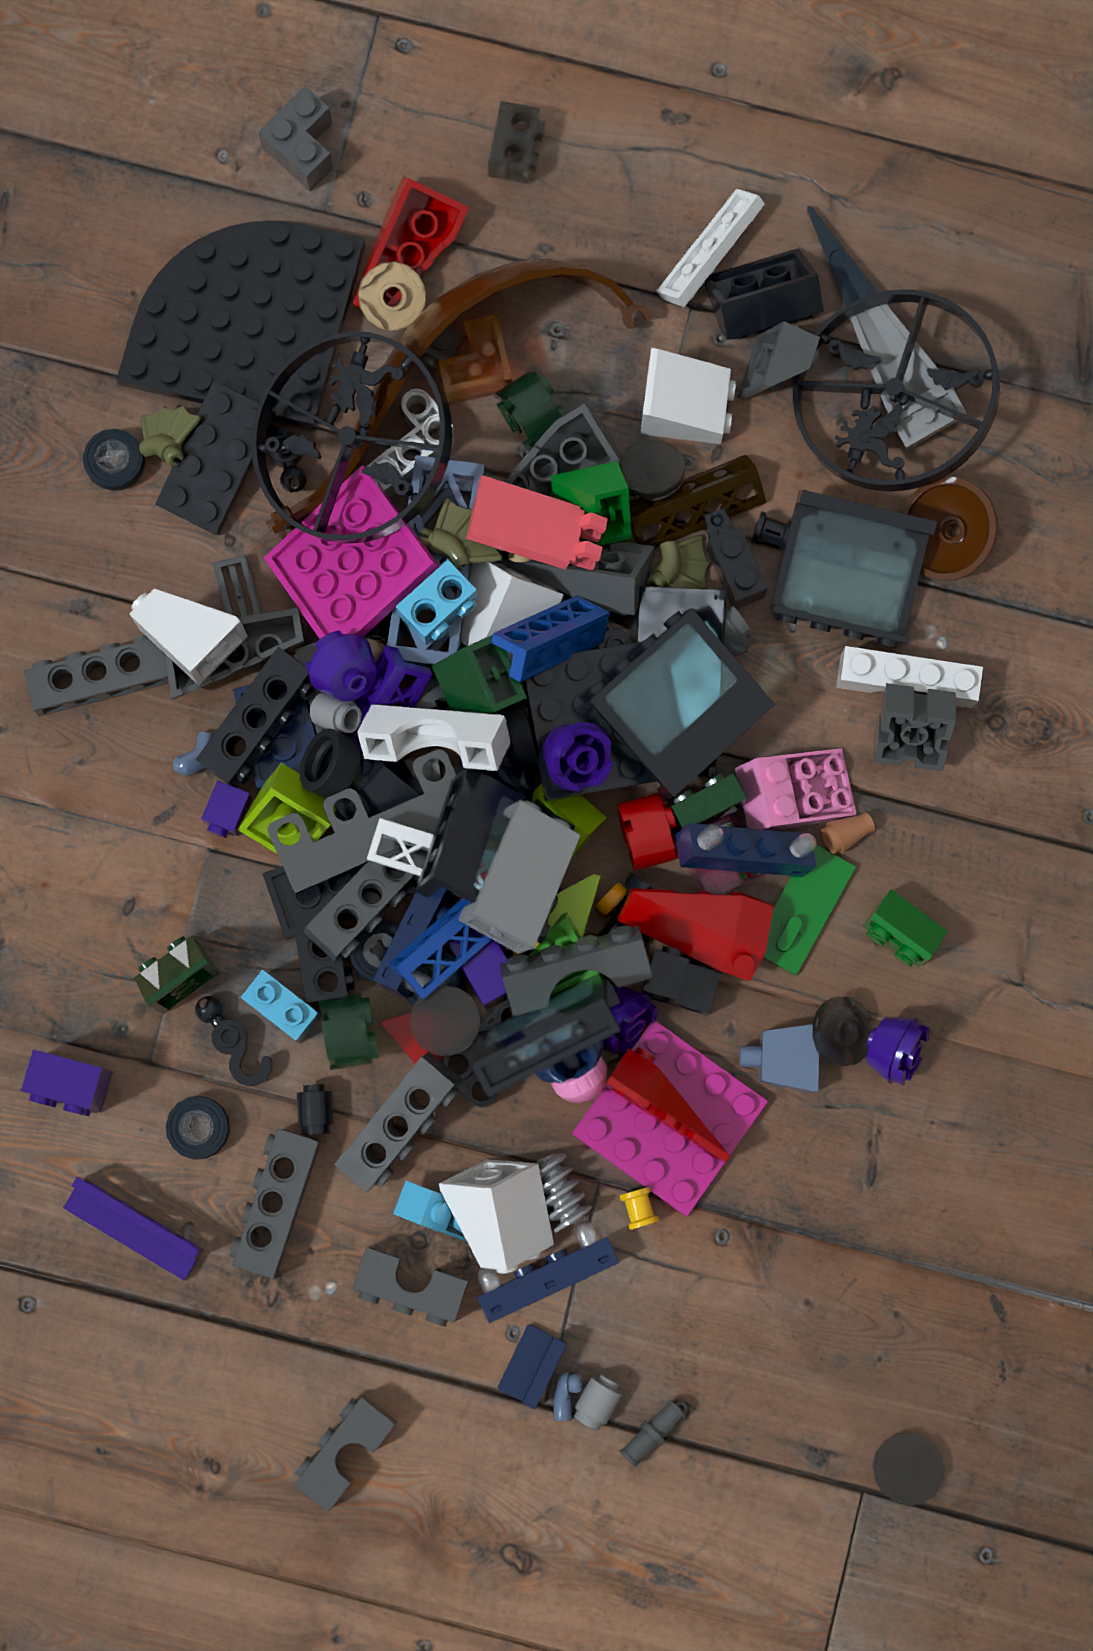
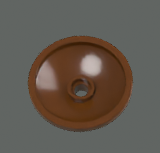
(954, 503)

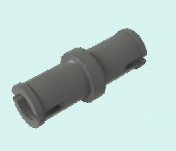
(652, 1433)

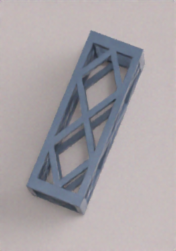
(451, 489)

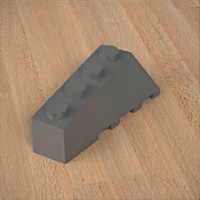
(265, 635)

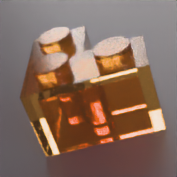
(483, 369)

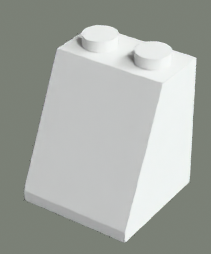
(686, 398)
(503, 600)
(188, 632)
(500, 1212)

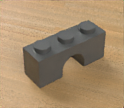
(379, 1279)
(323, 1477)

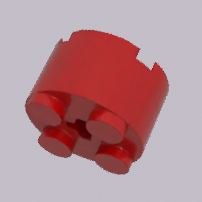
(648, 831)

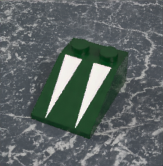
(175, 974)

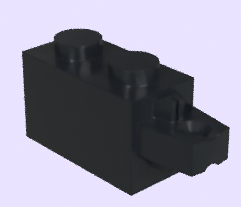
(733, 560)

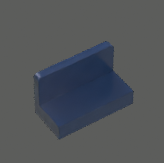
(531, 1366)

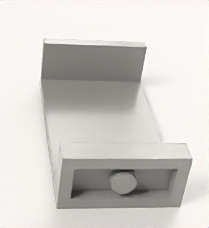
(522, 878)

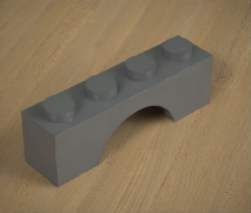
(533, 977)

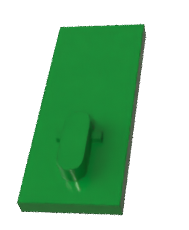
(805, 909)

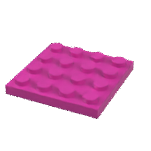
(355, 582)
(652, 1151)

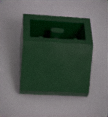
(479, 679)

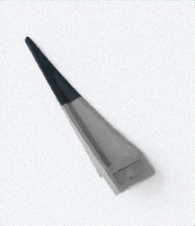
(886, 337)

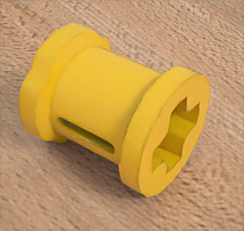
(639, 1208)

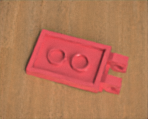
(534, 525)

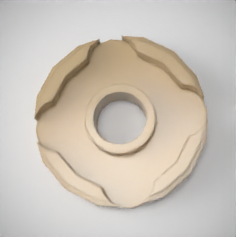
(373, 288)

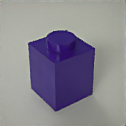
(226, 809)

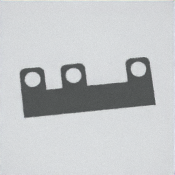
(349, 846)

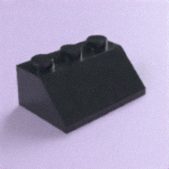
(764, 294)

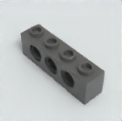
(44, 676)
(325, 928)
(359, 1160)
(268, 1259)

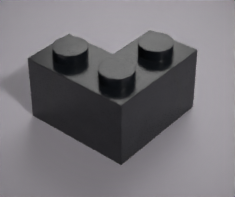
(680, 982)

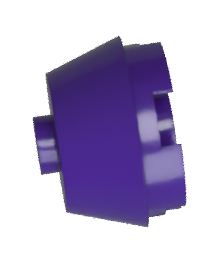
(342, 666)
(577, 755)
(631, 1016)
(896, 1048)

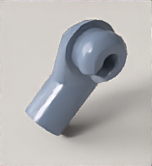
(187, 763)
(566, 1386)

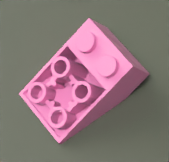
(796, 790)

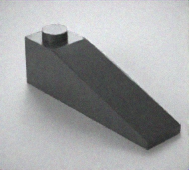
(568, 445)
(610, 585)

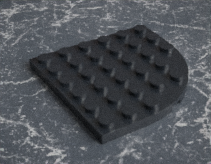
(241, 309)

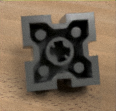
(914, 727)

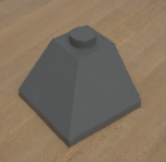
(777, 357)

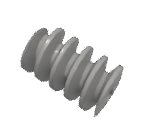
(560, 1192)

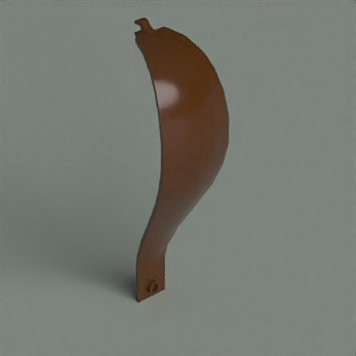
(436, 318)

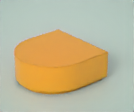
(611, 900)

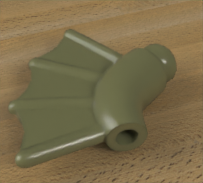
(165, 433)
(450, 538)
(681, 565)

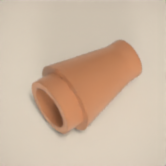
(845, 832)

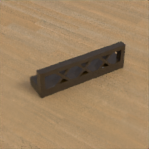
(697, 491)

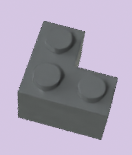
(293, 135)

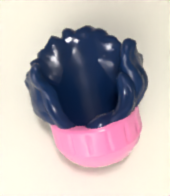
(579, 1075)

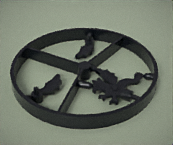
(352, 382)
(865, 437)

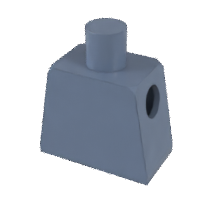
(785, 1058)

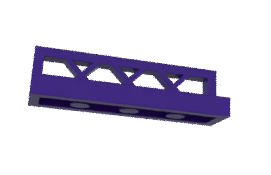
(390, 672)
(133, 1228)

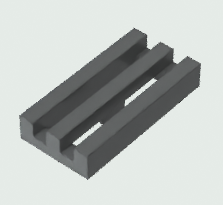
(230, 563)

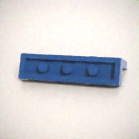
(556, 639)
(431, 942)

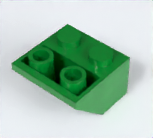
(598, 491)
(904, 930)

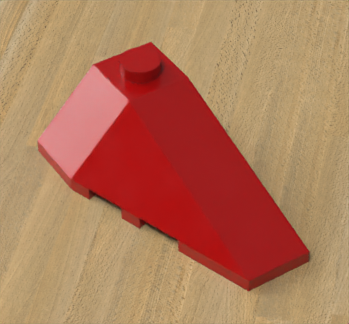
(414, 231)
(712, 928)
(652, 1092)

